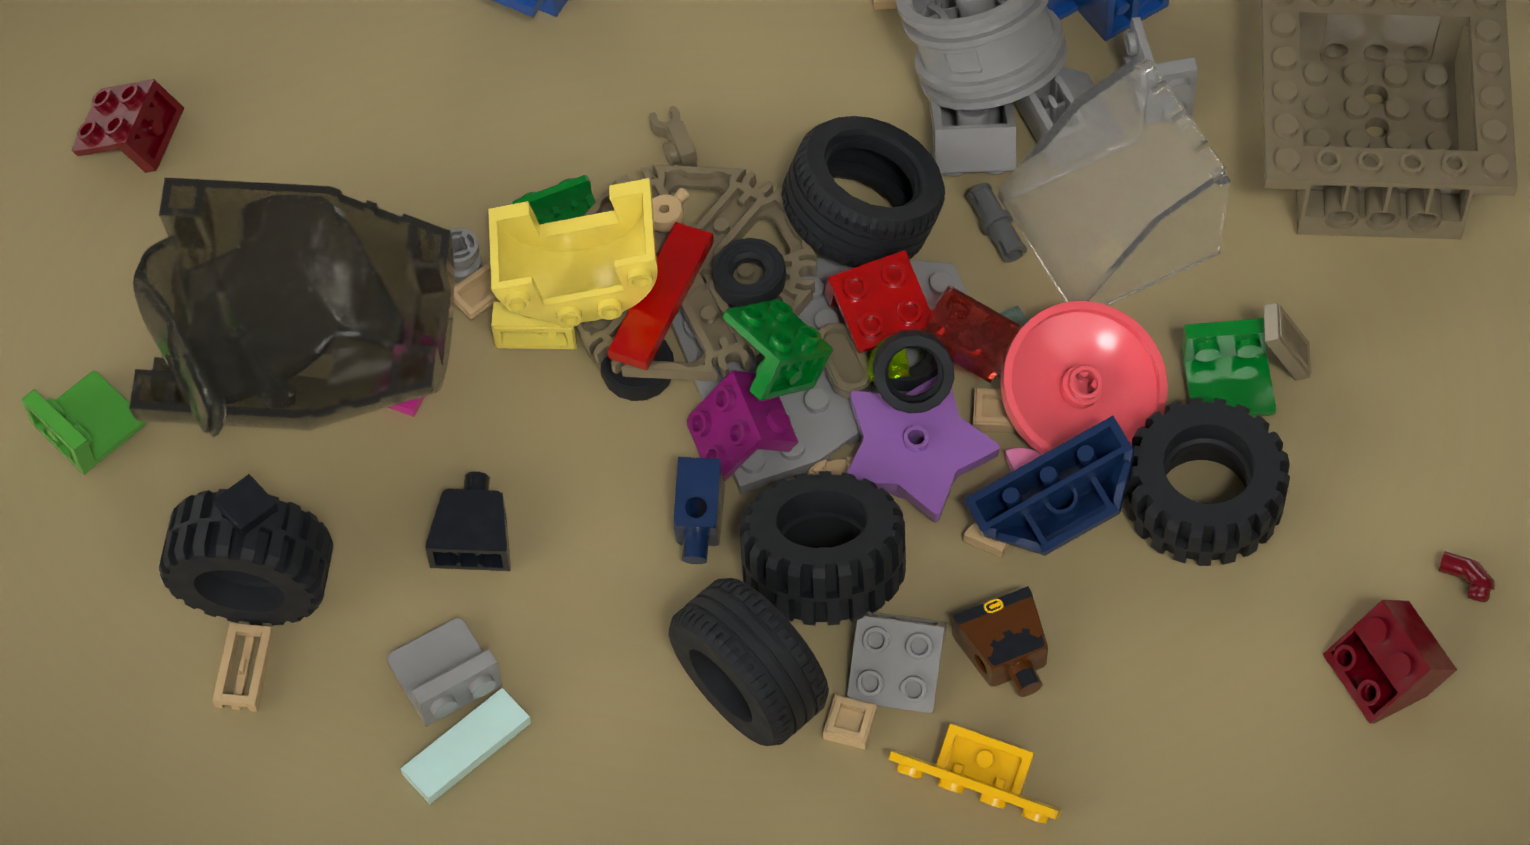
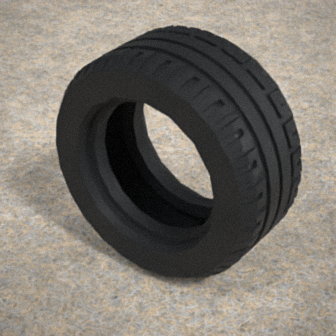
(879, 158)

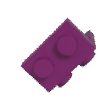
(736, 423)

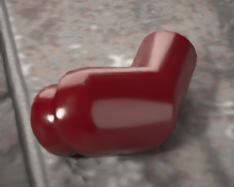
(1472, 572)

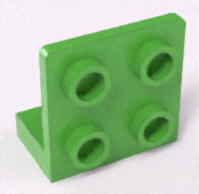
(84, 420)

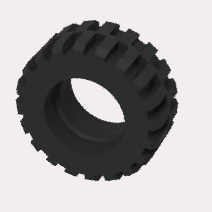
(1218, 435)
(254, 578)
(833, 583)

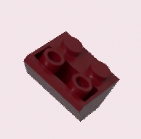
(1389, 660)

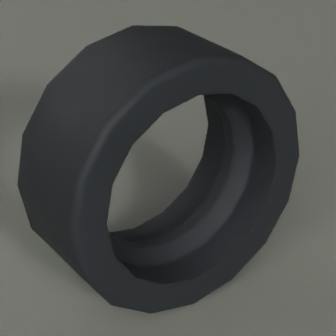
(914, 403)

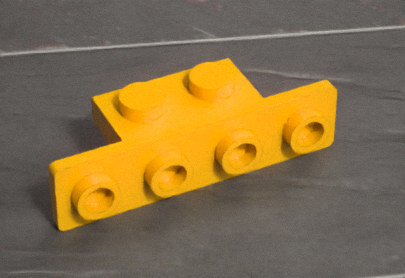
(983, 766)

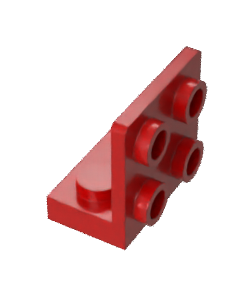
(878, 299)

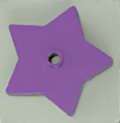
(923, 471)

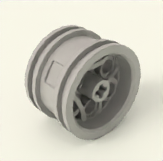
(983, 49)

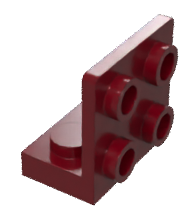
(130, 118)

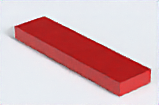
(652, 317)

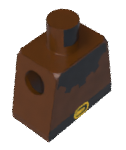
(1004, 640)

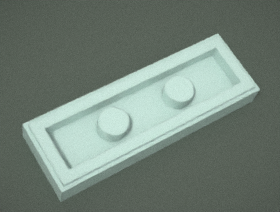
(465, 746)

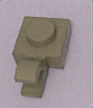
(680, 147)

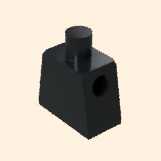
(470, 528)

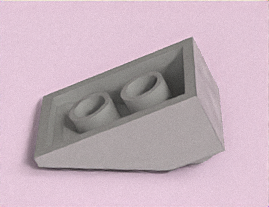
(973, 139)

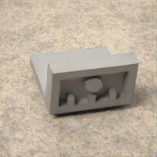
(896, 661)

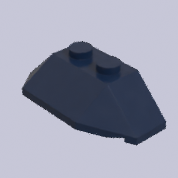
(1058, 492)

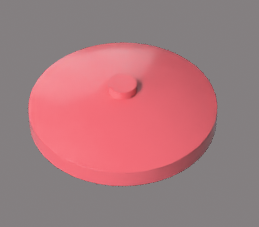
(1079, 369)

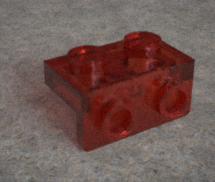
(971, 332)

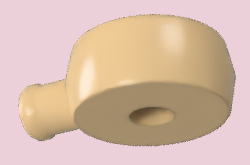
(668, 210)

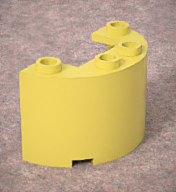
(576, 265)

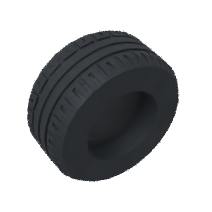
(748, 661)

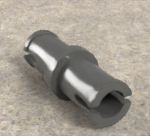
(996, 222)

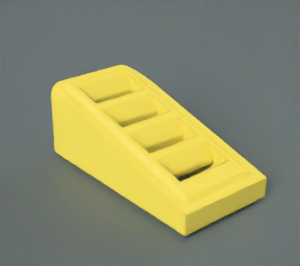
(521, 332)

